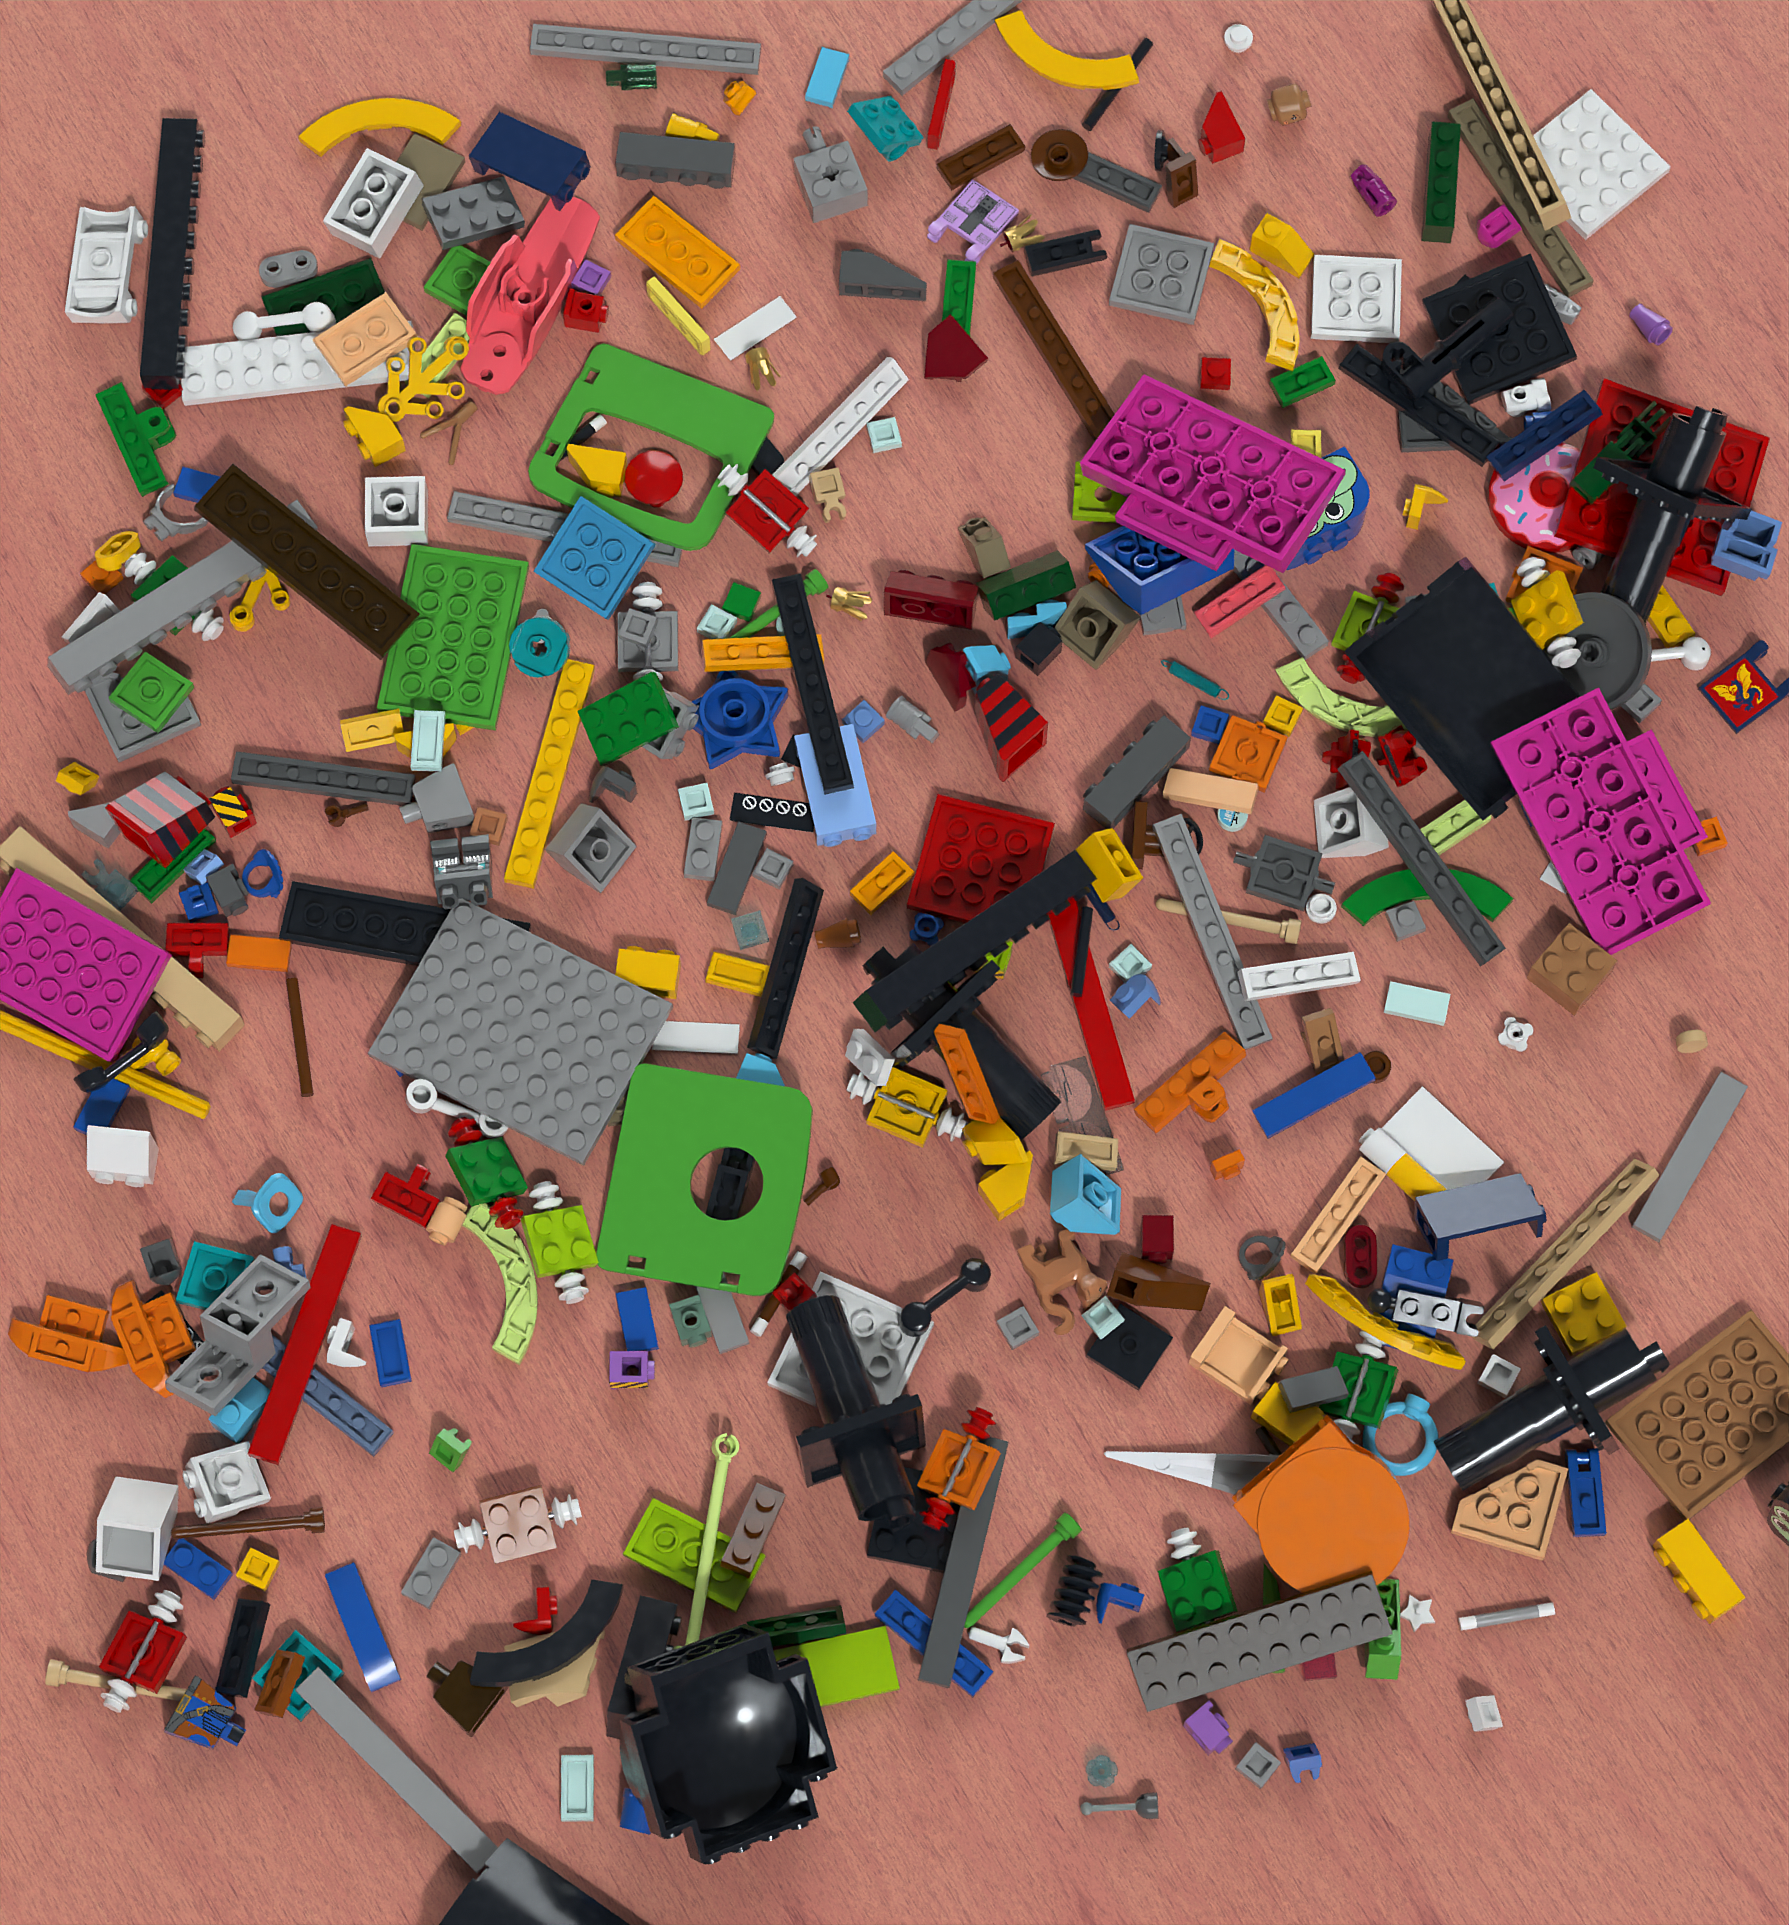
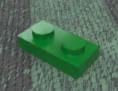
(1302, 382)

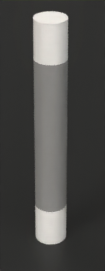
(1506, 1616)

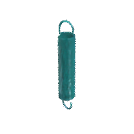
(1195, 679)

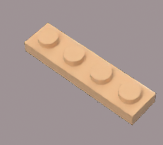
(1338, 1215)

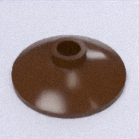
(1056, 145)

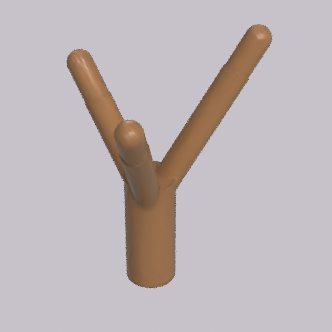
(457, 421)

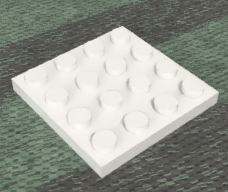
(1597, 162)
(884, 1348)

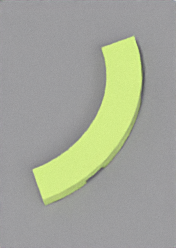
(1332, 708)
(518, 1280)

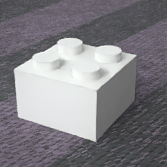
(396, 511)

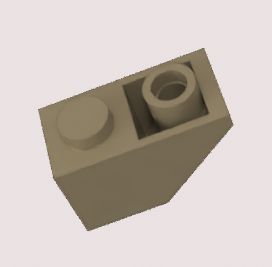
(984, 546)

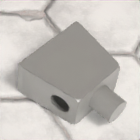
(439, 802)

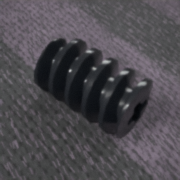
(1074, 1591)

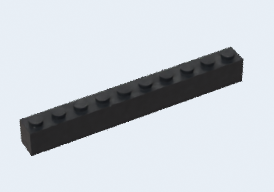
(171, 254)
(975, 941)

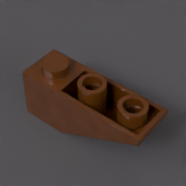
(1155, 1285)

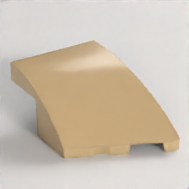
(559, 1687)

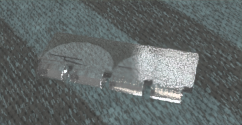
(1080, 1101)

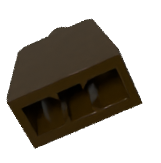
(460, 1700)

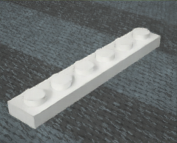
(841, 425)

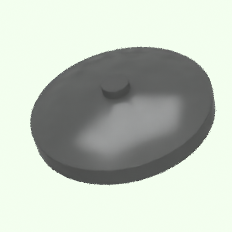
(1612, 649)

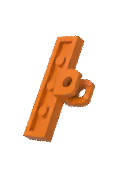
(1194, 1085)

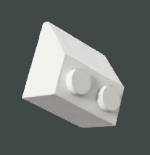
(1346, 826)
(121, 1155)

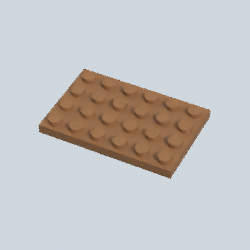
(1710, 1416)

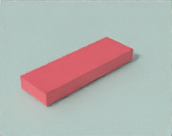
(1239, 600)

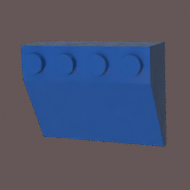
(1146, 571)

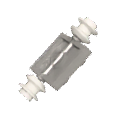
(663, 647)

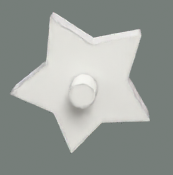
(1417, 1613)

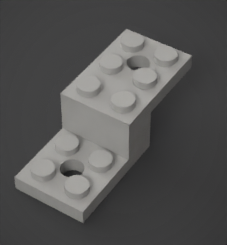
(237, 1335)

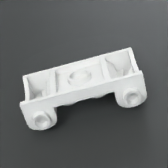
(103, 266)

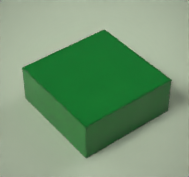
(741, 602)

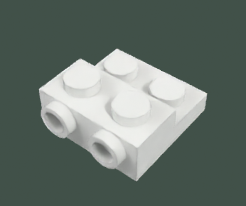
(225, 1482)

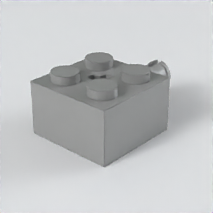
(829, 178)

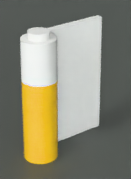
(1428, 1149)

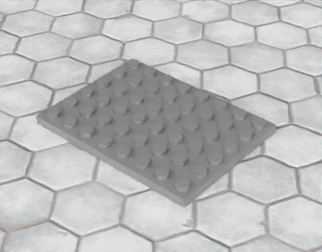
(521, 1030)

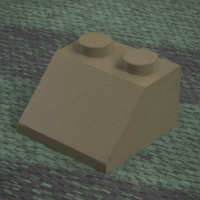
(1096, 624)

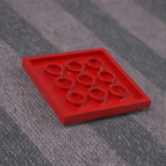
(975, 858)

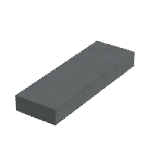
(1119, 183)
(736, 868)

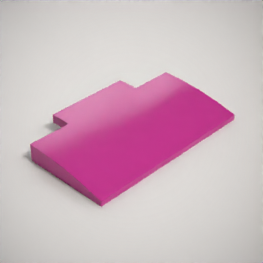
(1208, 479)
(1607, 819)

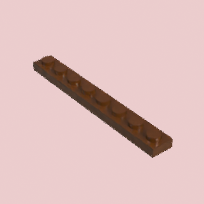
(1054, 347)

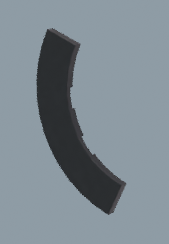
(556, 1651)

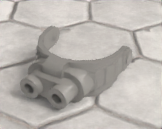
(163, 525)

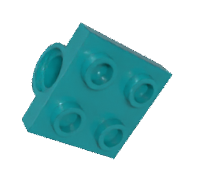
(886, 126)

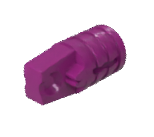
(1373, 190)

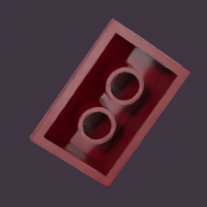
(930, 599)

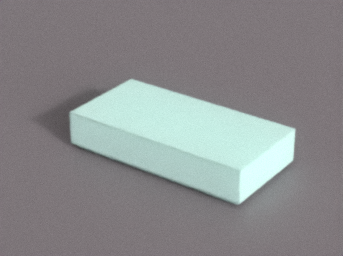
(428, 740)
(1417, 1003)
(577, 1788)

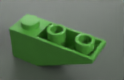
(1384, 1654)

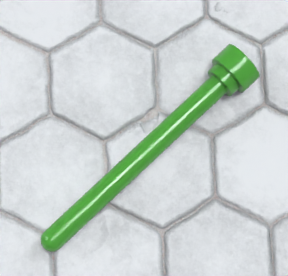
(813, 584)
(1064, 1529)

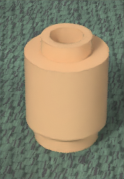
(446, 1221)

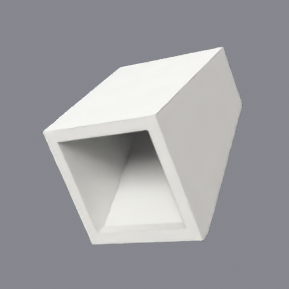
(135, 1528)

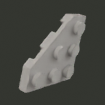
(124, 732)

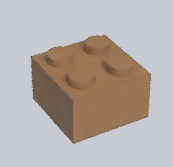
(1571, 969)

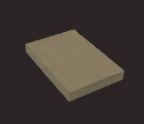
(435, 168)

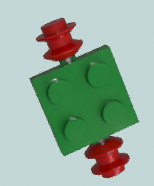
(486, 1172)

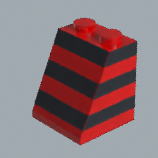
(1008, 725)
(161, 816)

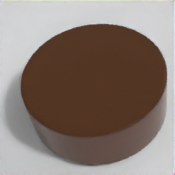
(1379, 1065)

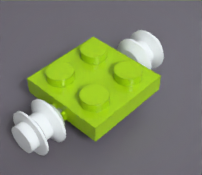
(559, 1241)

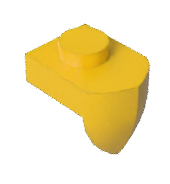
(1413, 507)

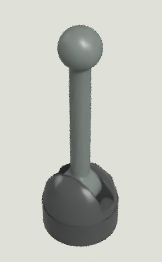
(1145, 1806)

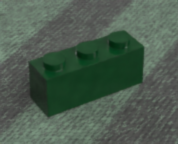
(1026, 585)

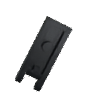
(1063, 253)

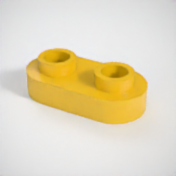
(117, 550)

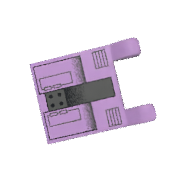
(976, 217)

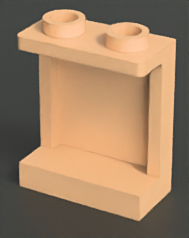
(1238, 1357)

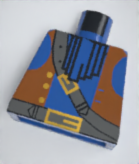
(204, 1717)

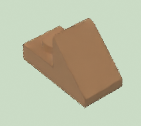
(1322, 1040)

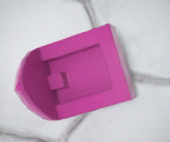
(1497, 227)

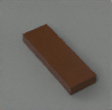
(980, 157)

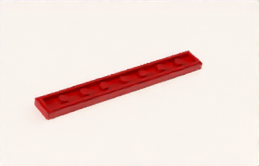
(1093, 1014)
(304, 1345)

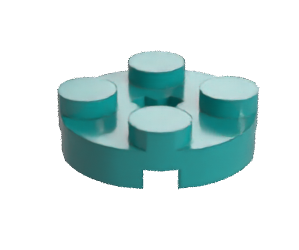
(523, 652)

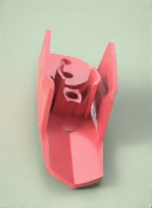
(524, 294)

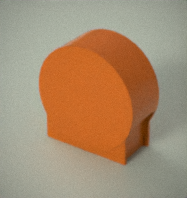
(1326, 1511)

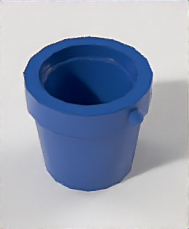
(633, 1814)

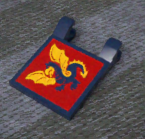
(1742, 690)

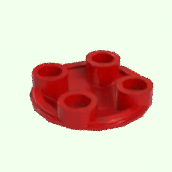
(653, 477)

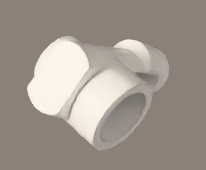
(1527, 397)

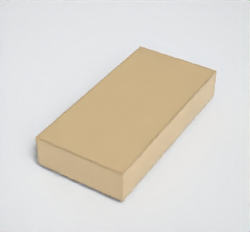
(1096, 1149)

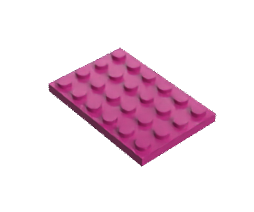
(73, 966)

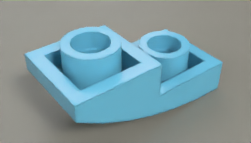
(1047, 613)

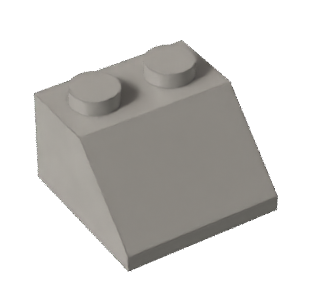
(591, 847)

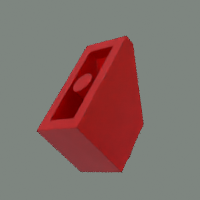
(1221, 132)

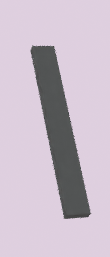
(1421, 858)
(959, 1580)

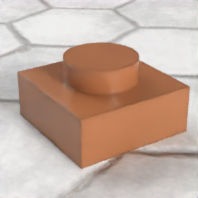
(489, 823)

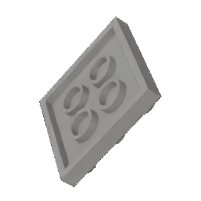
(1161, 274)

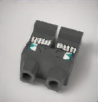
(466, 880)

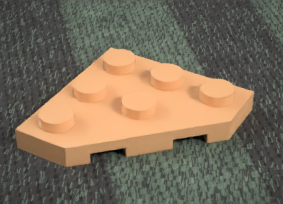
(1515, 1510)

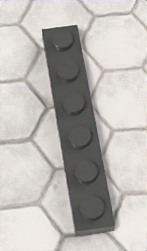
(322, 779)

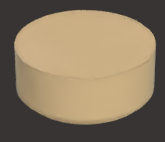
(1691, 1041)

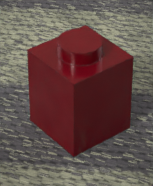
(1157, 1238)

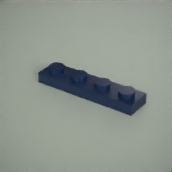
(1544, 435)

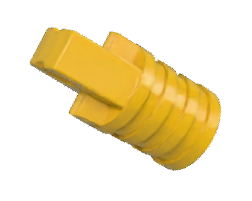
(687, 128)

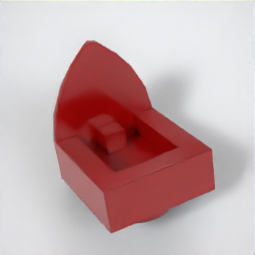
(546, 1607)

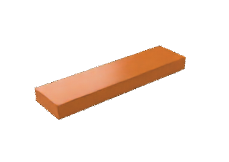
(966, 1073)

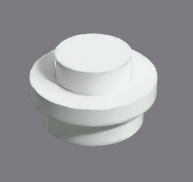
(1238, 38)
(780, 774)
(1321, 908)

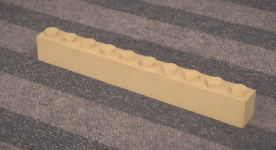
(1503, 112)
(177, 987)

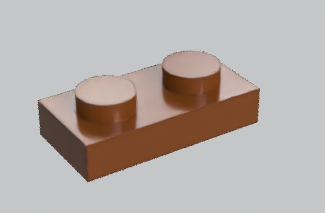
(280, 1683)

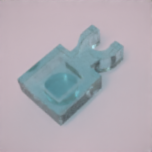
(111, 886)

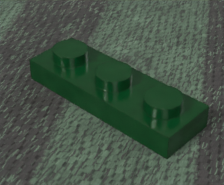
(803, 1625)

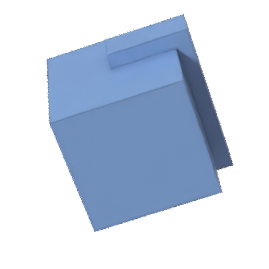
(1747, 546)

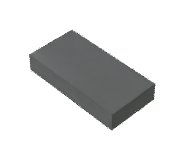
(1313, 1389)

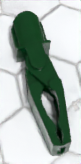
(1635, 437)

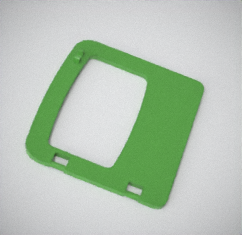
(667, 403)

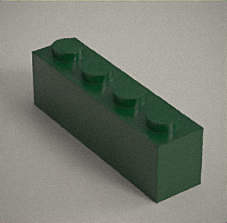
(1441, 182)

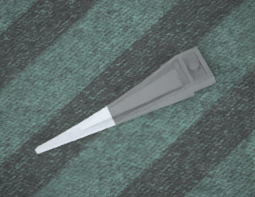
(1213, 1470)

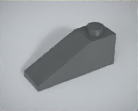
(871, 276)

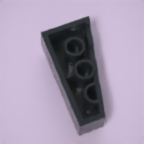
(648, 1637)

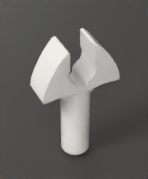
(1001, 1643)

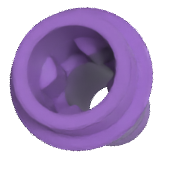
(1653, 326)

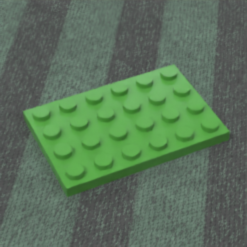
(459, 644)

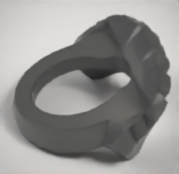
(1276, 1246)

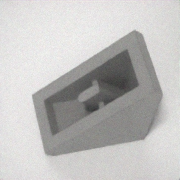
(95, 823)

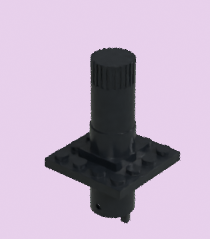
(1668, 498)
(1015, 1089)
(1553, 1404)
(859, 1434)

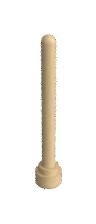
(1287, 930)
(59, 1674)

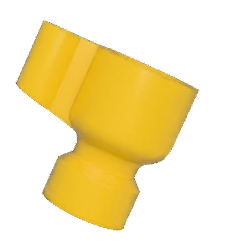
(165, 1060)

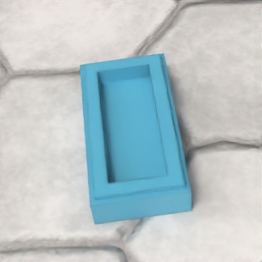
(827, 77)

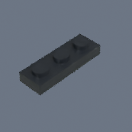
(242, 1648)

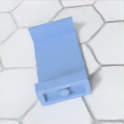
(842, 813)

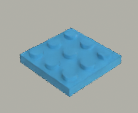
(594, 557)

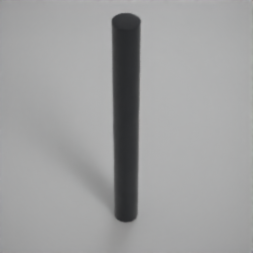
(1110, 95)

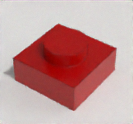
(1215, 373)
(163, 398)

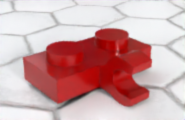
(196, 942)
(407, 1197)

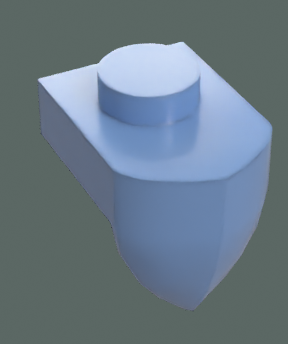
(1134, 994)

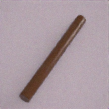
(299, 1037)

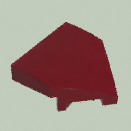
(952, 352)
(951, 674)

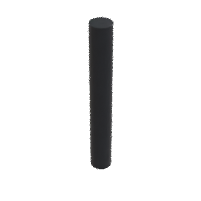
(1081, 951)

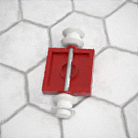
(767, 511)
(142, 1651)

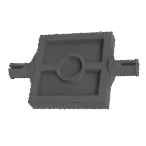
(1284, 873)

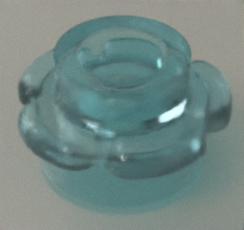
(1109, 1767)

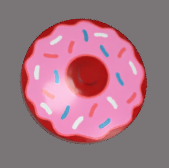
(1531, 501)

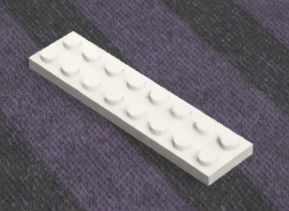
(267, 369)

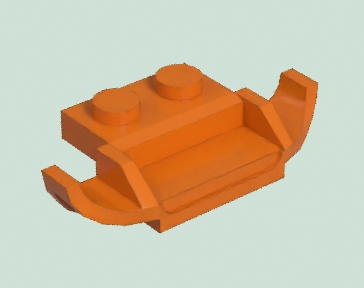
(150, 1334)
(68, 1336)

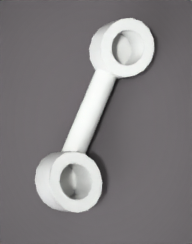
(314, 315)
(1693, 653)
(426, 1099)

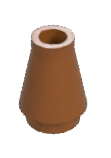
(839, 935)

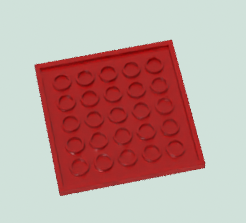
(1605, 521)

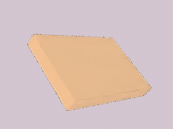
(365, 339)

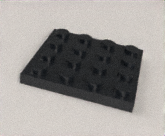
(1521, 349)

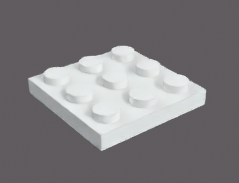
(1356, 299)

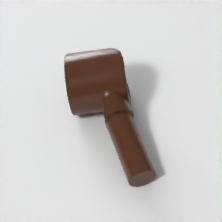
(345, 813)
(830, 1181)

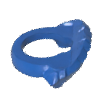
(275, 885)

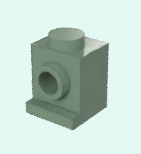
(686, 1309)

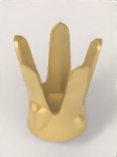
(1015, 235)
(759, 359)
(844, 600)

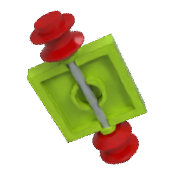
(1363, 615)

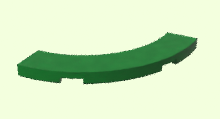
(1404, 886)

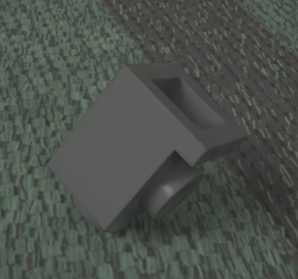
(228, 890)

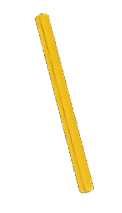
(84, 1057)

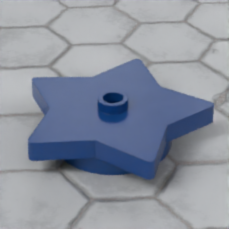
(738, 718)

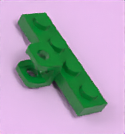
(137, 436)

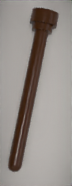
(311, 1521)

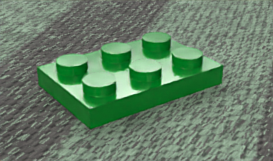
(628, 719)

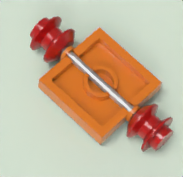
(958, 1469)

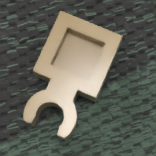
(828, 489)

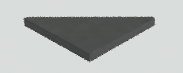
(1418, 439)

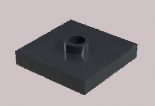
(1130, 1349)

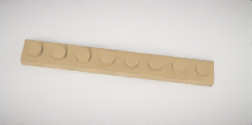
(1564, 1253)

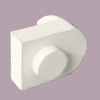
(339, 1341)

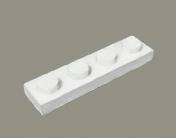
(1298, 976)

